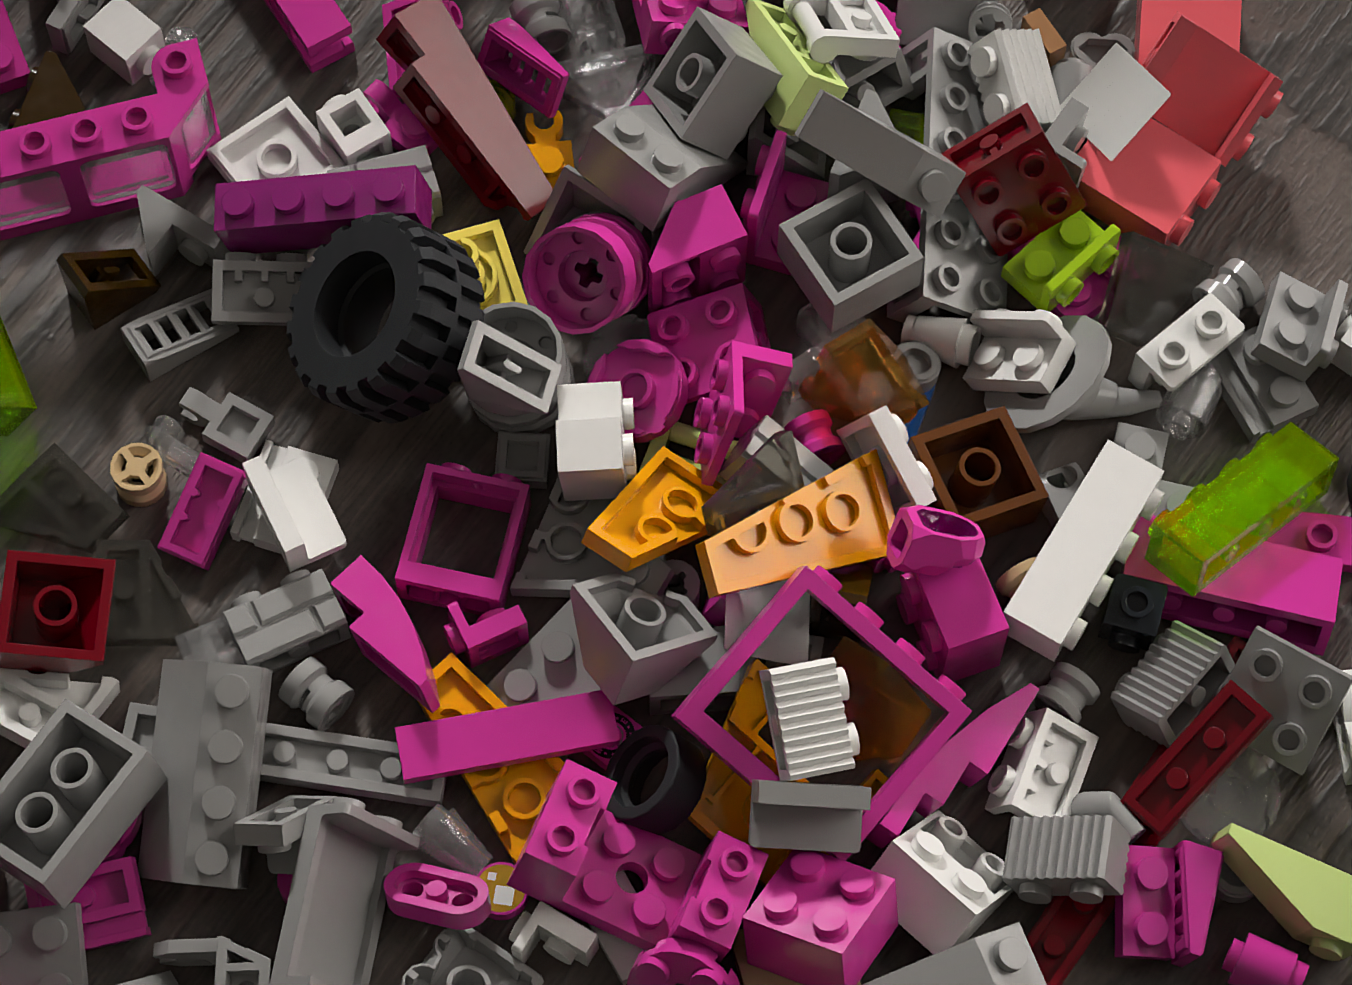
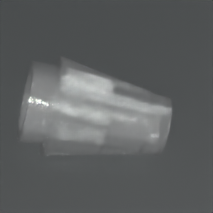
(451, 841)

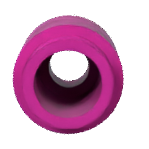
(1263, 963)

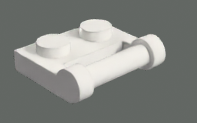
(856, 30)

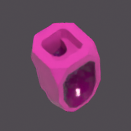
(932, 541)

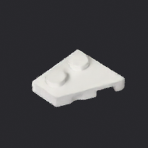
(31, 700)

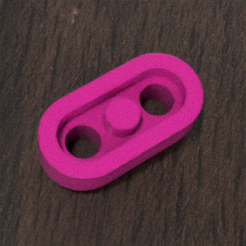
(437, 896)

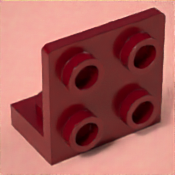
(1014, 180)

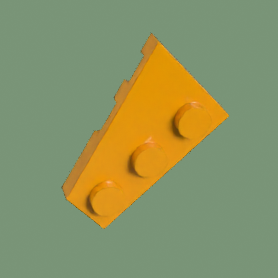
(652, 513)

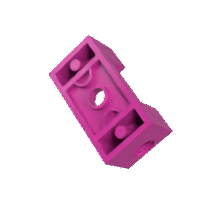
(582, 846)

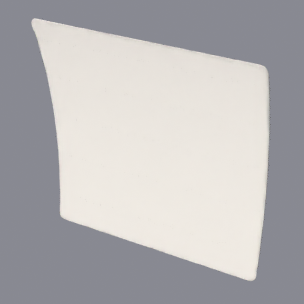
(1119, 100)
(787, 641)

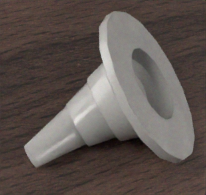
(1081, 389)

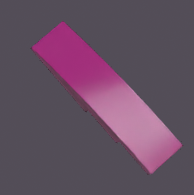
(963, 758)

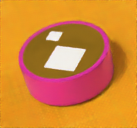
(505, 900)

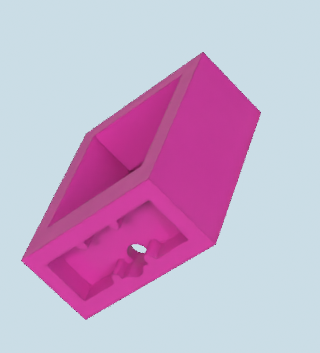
(444, 586)

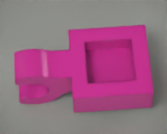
(403, 125)

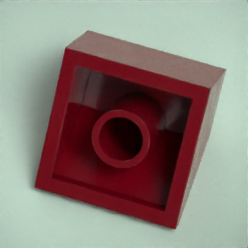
(55, 611)

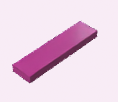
(506, 736)

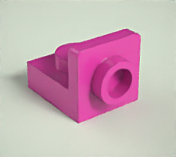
(490, 637)

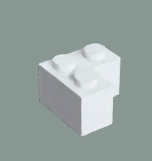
(591, 440)

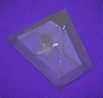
(608, 79)

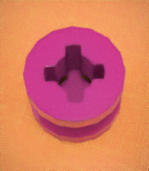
(815, 433)

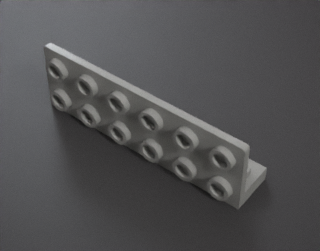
(958, 262)

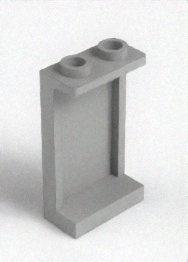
(338, 895)

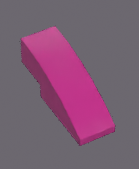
(386, 630)

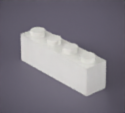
(1082, 549)

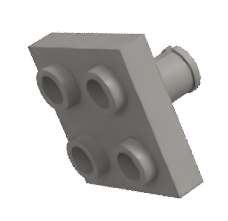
(1295, 690)

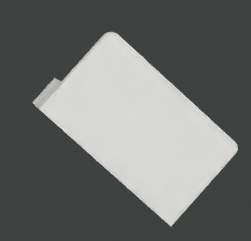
(295, 510)

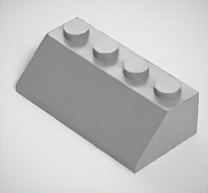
(212, 754)

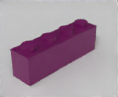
(309, 208)

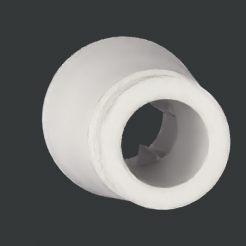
(950, 337)

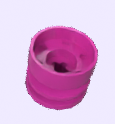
(564, 280)

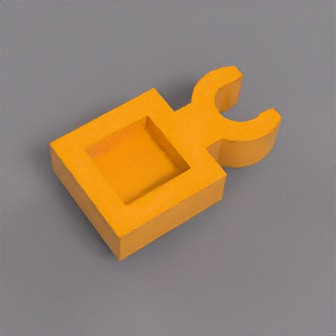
(547, 148)

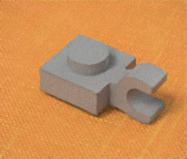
(230, 427)

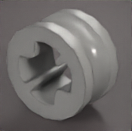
(999, 13)

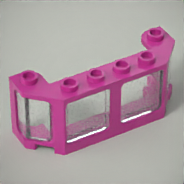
(102, 156)

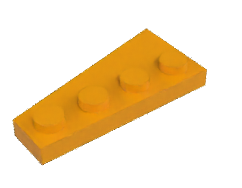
(506, 794)

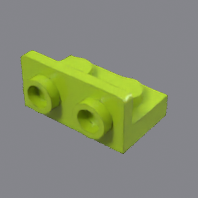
(1060, 259)

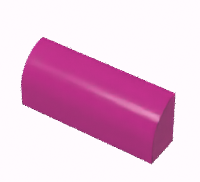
(1271, 587)

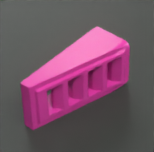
(493, 58)
(1195, 893)

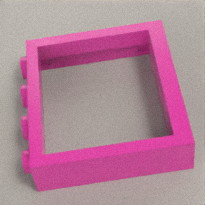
(866, 626)

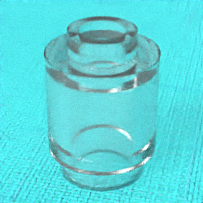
(1190, 407)

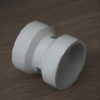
(542, 22)
(1234, 286)
(316, 694)

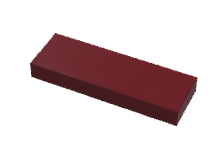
(1197, 759)

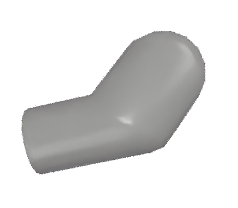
(1107, 803)

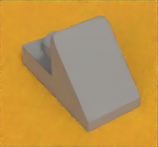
(173, 228)
(278, 830)

